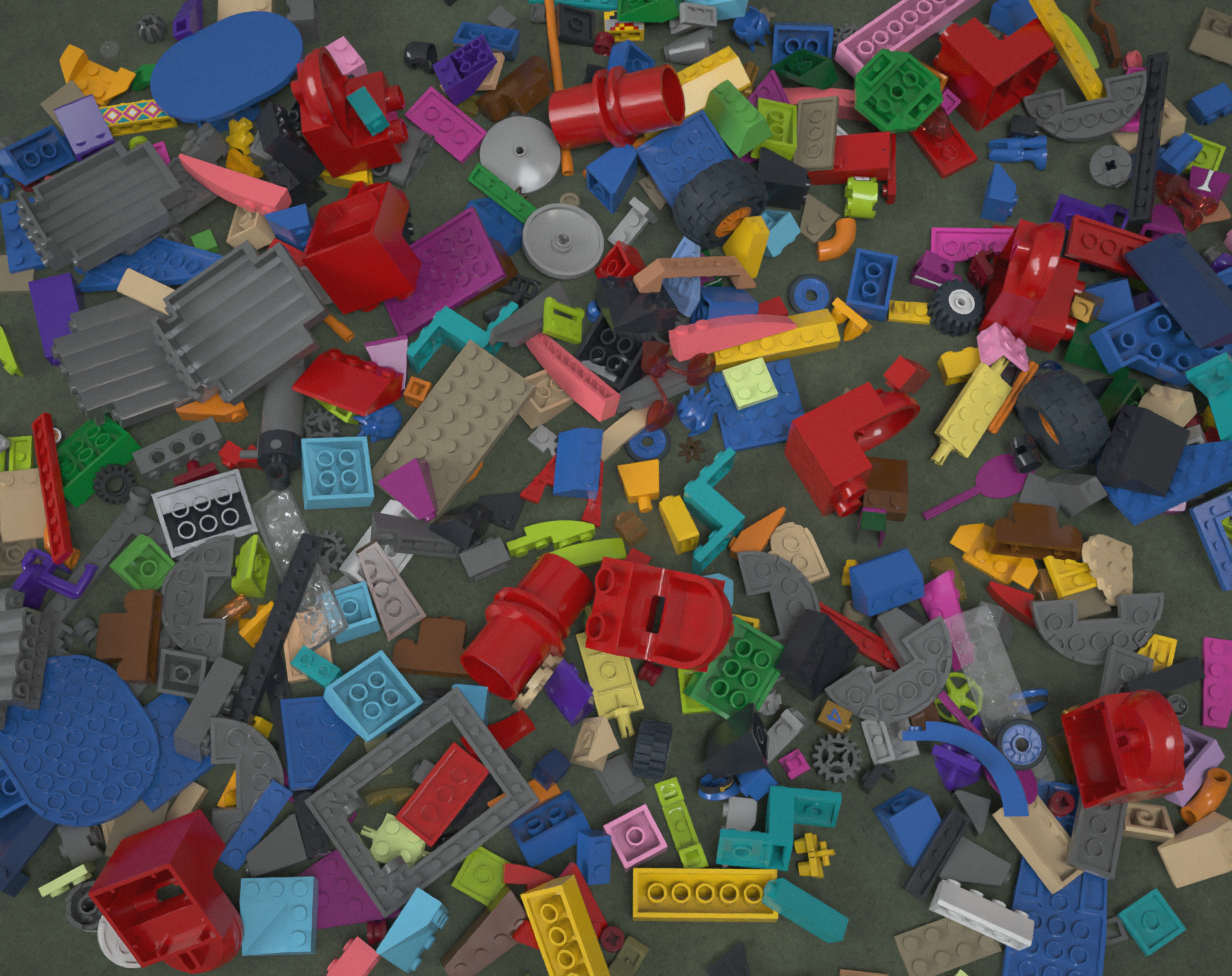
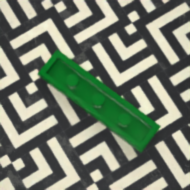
(501, 193)

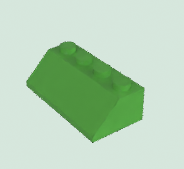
(736, 119)

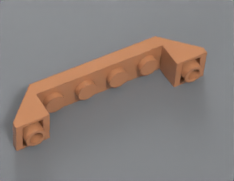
(651, 277)

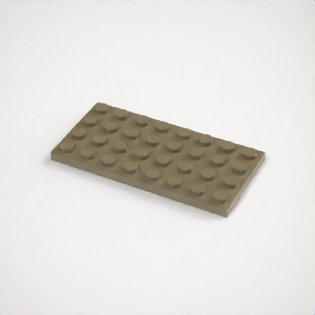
(458, 422)

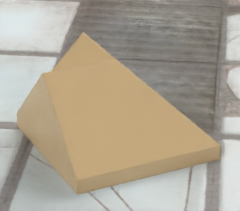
(594, 743)

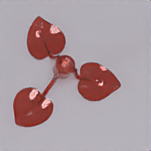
(655, 363)

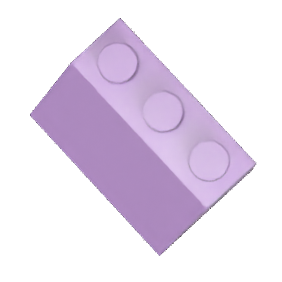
(1200, 756)

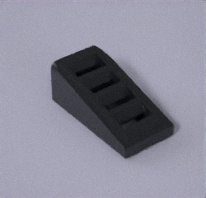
(508, 289)
(493, 312)

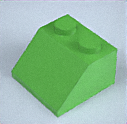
(143, 564)

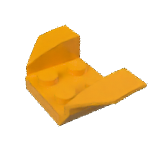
(92, 77)
(1002, 568)

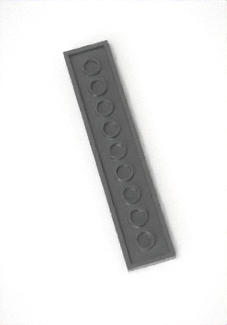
(1100, 829)

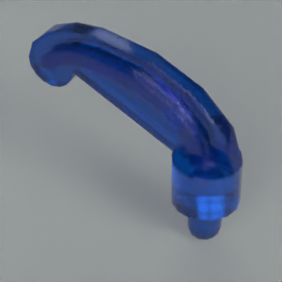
(1050, 364)

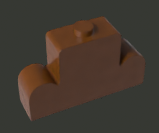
(517, 91)
(1035, 534)
(133, 637)
(437, 650)

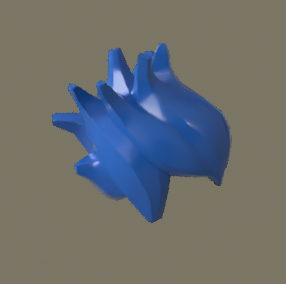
(751, 27)
(697, 411)
(381, 423)

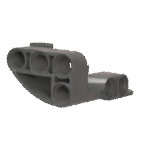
(413, 157)

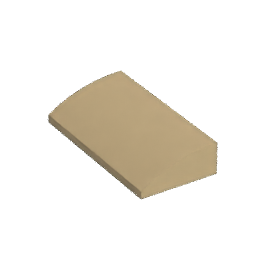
(1041, 843)

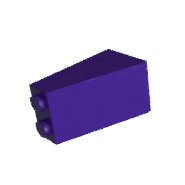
(53, 303)

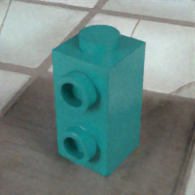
(368, 111)
(315, 667)

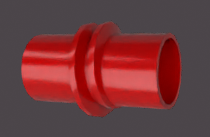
(617, 107)
(527, 625)

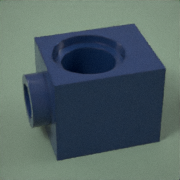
(551, 769)

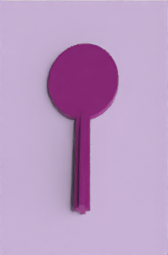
(994, 480)
(1027, 777)

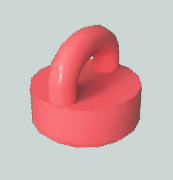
(1132, 59)

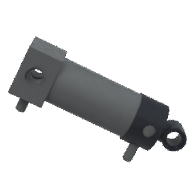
(281, 427)

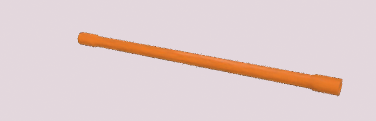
(566, 158)

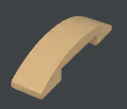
(622, 432)

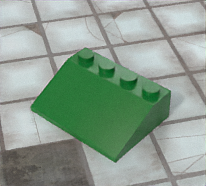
(648, 10)
(88, 451)
(740, 674)

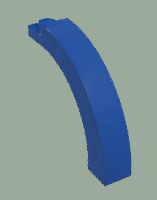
(1002, 771)

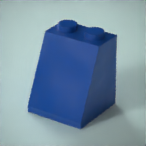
(612, 175)
(1117, 296)
(723, 302)
(909, 822)

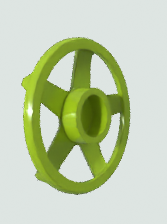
(958, 696)

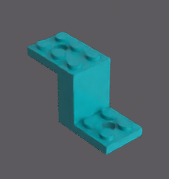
(455, 332)
(1217, 390)
(713, 510)
(783, 809)

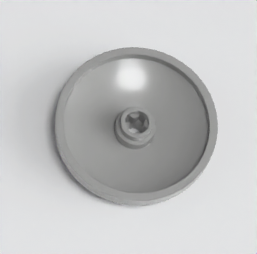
(531, 169)
(562, 241)

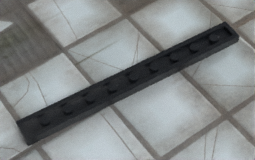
(1149, 140)
(277, 628)
(313, 834)

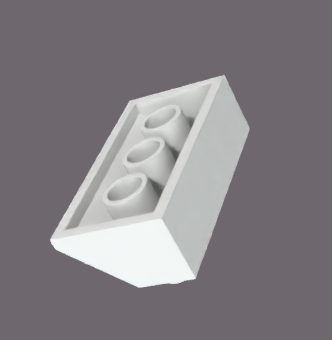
(352, 567)
(983, 915)

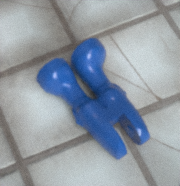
(1012, 150)

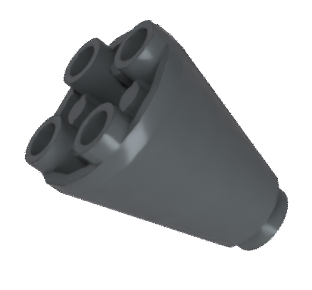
(692, 47)

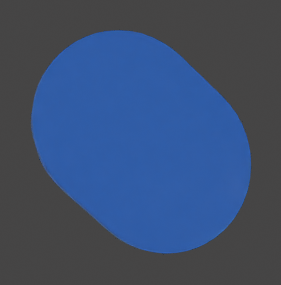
(227, 66)
(86, 747)

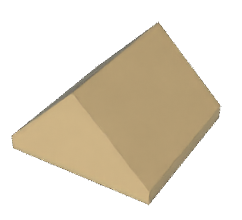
(1148, 822)

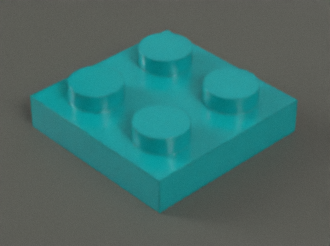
(1151, 922)

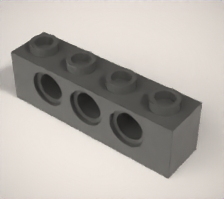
(168, 447)

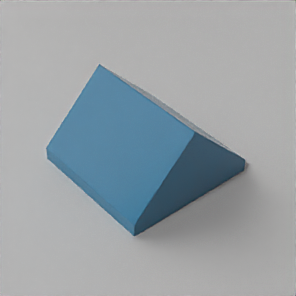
(479, 699)

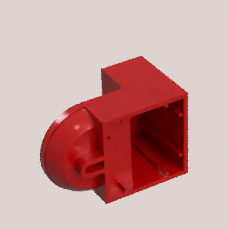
(990, 72)
(333, 124)
(360, 248)
(1034, 287)
(831, 441)
(693, 620)
(1125, 748)
(187, 931)

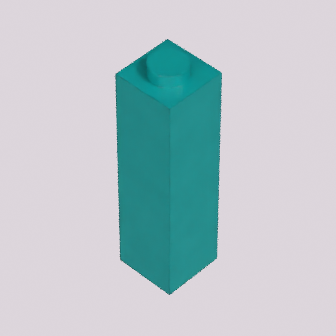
(805, 910)

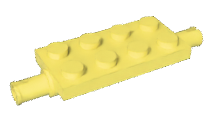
(972, 411)
(613, 684)

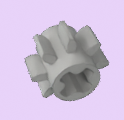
(771, 703)

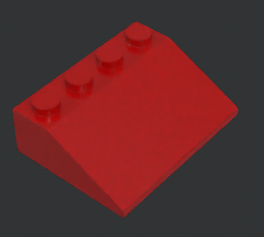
(350, 383)

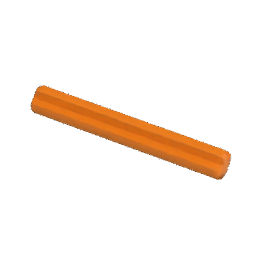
(1009, 403)

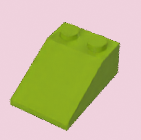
(783, 125)
(251, 569)

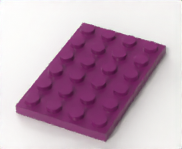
(454, 268)

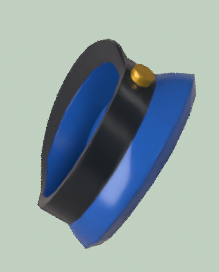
(1036, 699)
(717, 789)

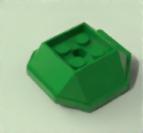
(901, 75)

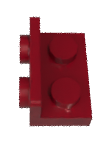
(981, 270)

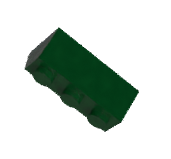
(807, 69)
(1082, 351)
(1120, 392)

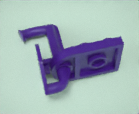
(1068, 207)
(37, 579)
(957, 765)

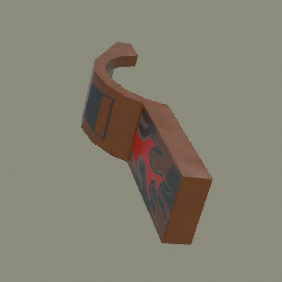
(1107, 34)

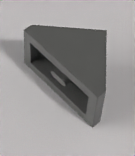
(974, 808)

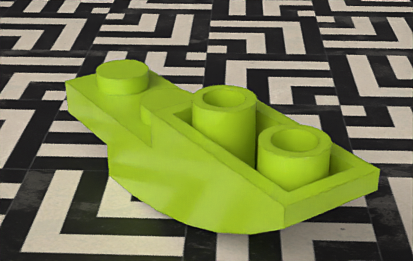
(560, 533)

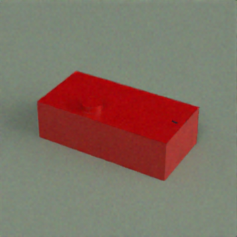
(858, 157)

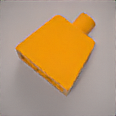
(640, 483)

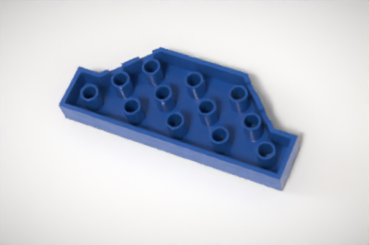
(1154, 343)

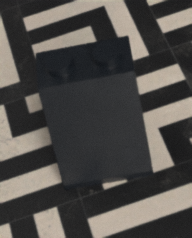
(784, 180)
(299, 188)
(737, 745)

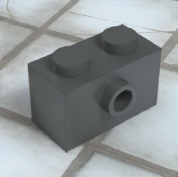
(485, 559)

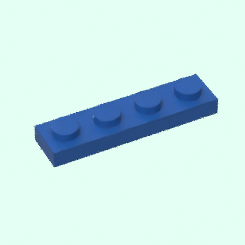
(255, 824)

